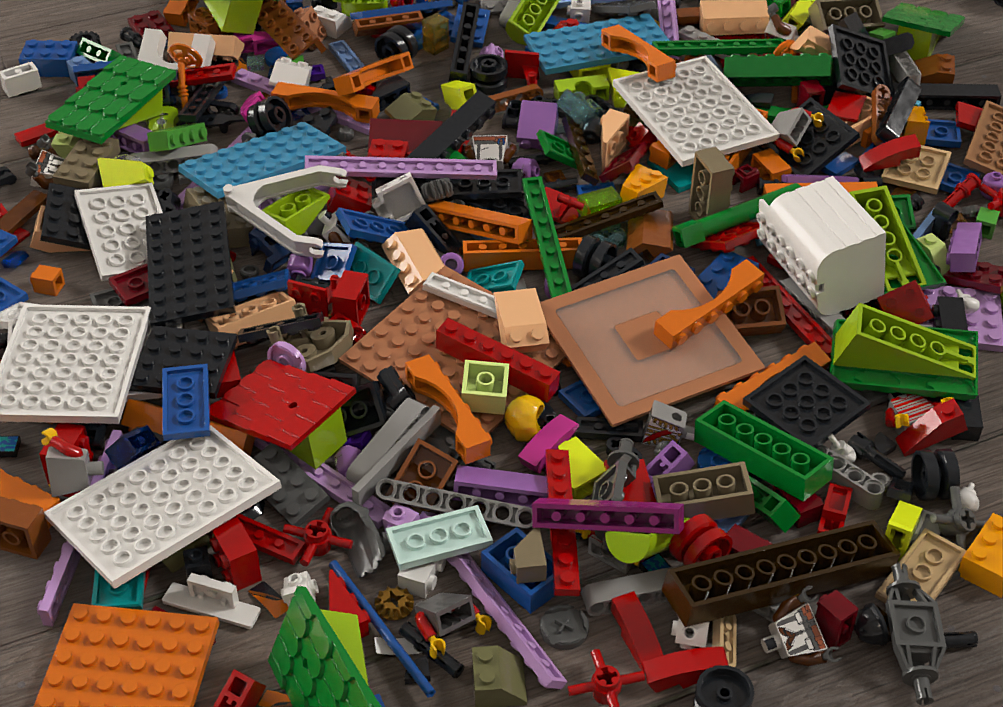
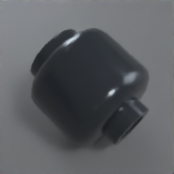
(592, 130)

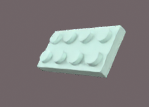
(439, 537)

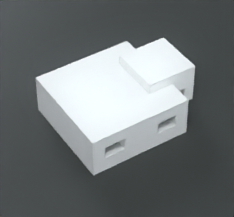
(398, 198)

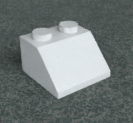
(333, 21)
(290, 72)

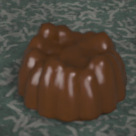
(34, 152)

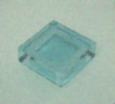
(255, 63)

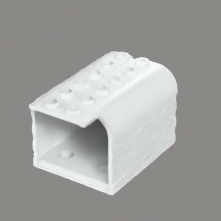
(825, 245)

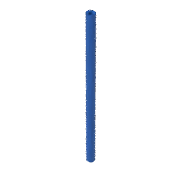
(386, 634)

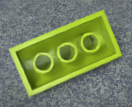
(528, 18)
(636, 546)

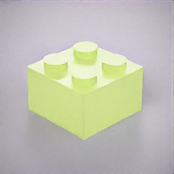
(485, 386)

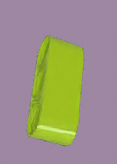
(351, 6)

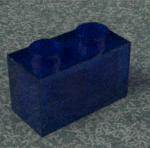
(132, 446)

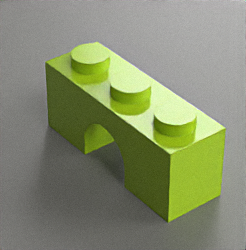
(588, 85)

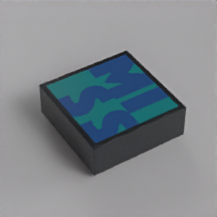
(9, 446)
(654, 563)

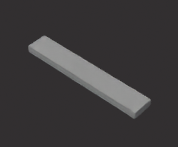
(396, 455)

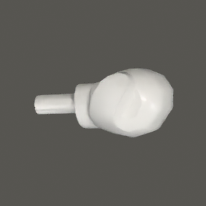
(971, 304)
(842, 449)
(969, 498)

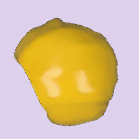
(522, 417)

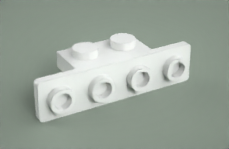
(212, 599)

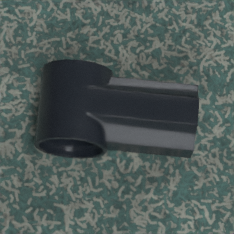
(868, 176)
(944, 218)
(394, 387)

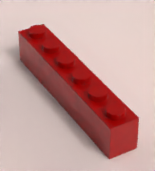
(524, 371)

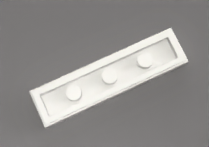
(460, 294)

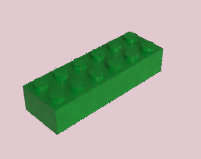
(779, 70)
(765, 449)

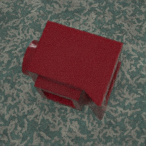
(746, 176)

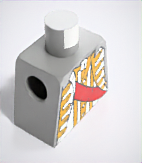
(666, 424)

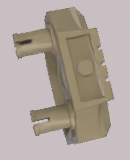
(318, 347)

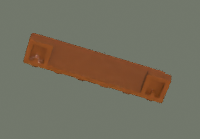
(287, 29)

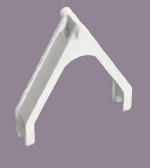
(247, 197)

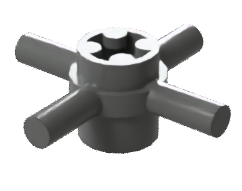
(958, 520)

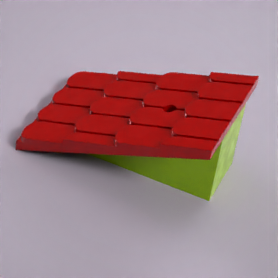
(288, 410)

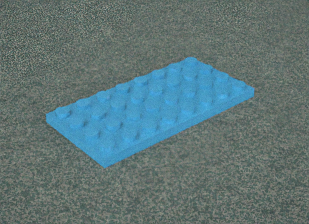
(581, 45)
(259, 158)

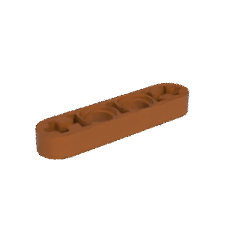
(512, 94)
(876, 113)

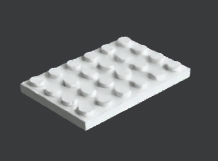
(117, 225)

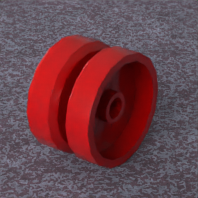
(700, 541)

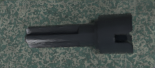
(865, 449)

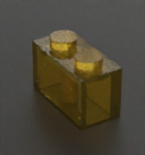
(435, 34)

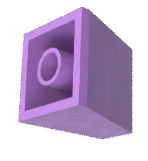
(536, 117)

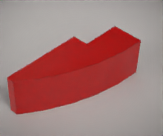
(890, 153)
(835, 507)
(636, 628)
(682, 667)

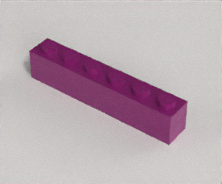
(608, 515)

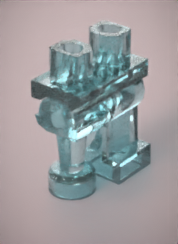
(578, 106)

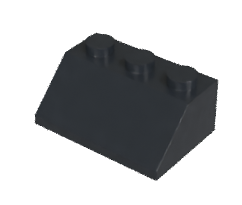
(365, 409)

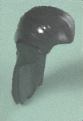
(354, 523)

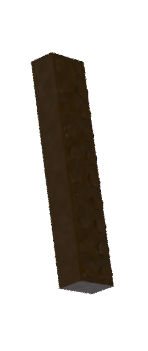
(778, 572)

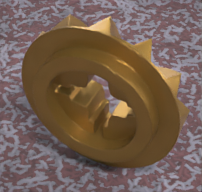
(387, 609)

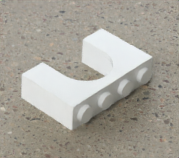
(154, 44)

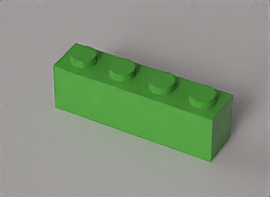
(177, 136)

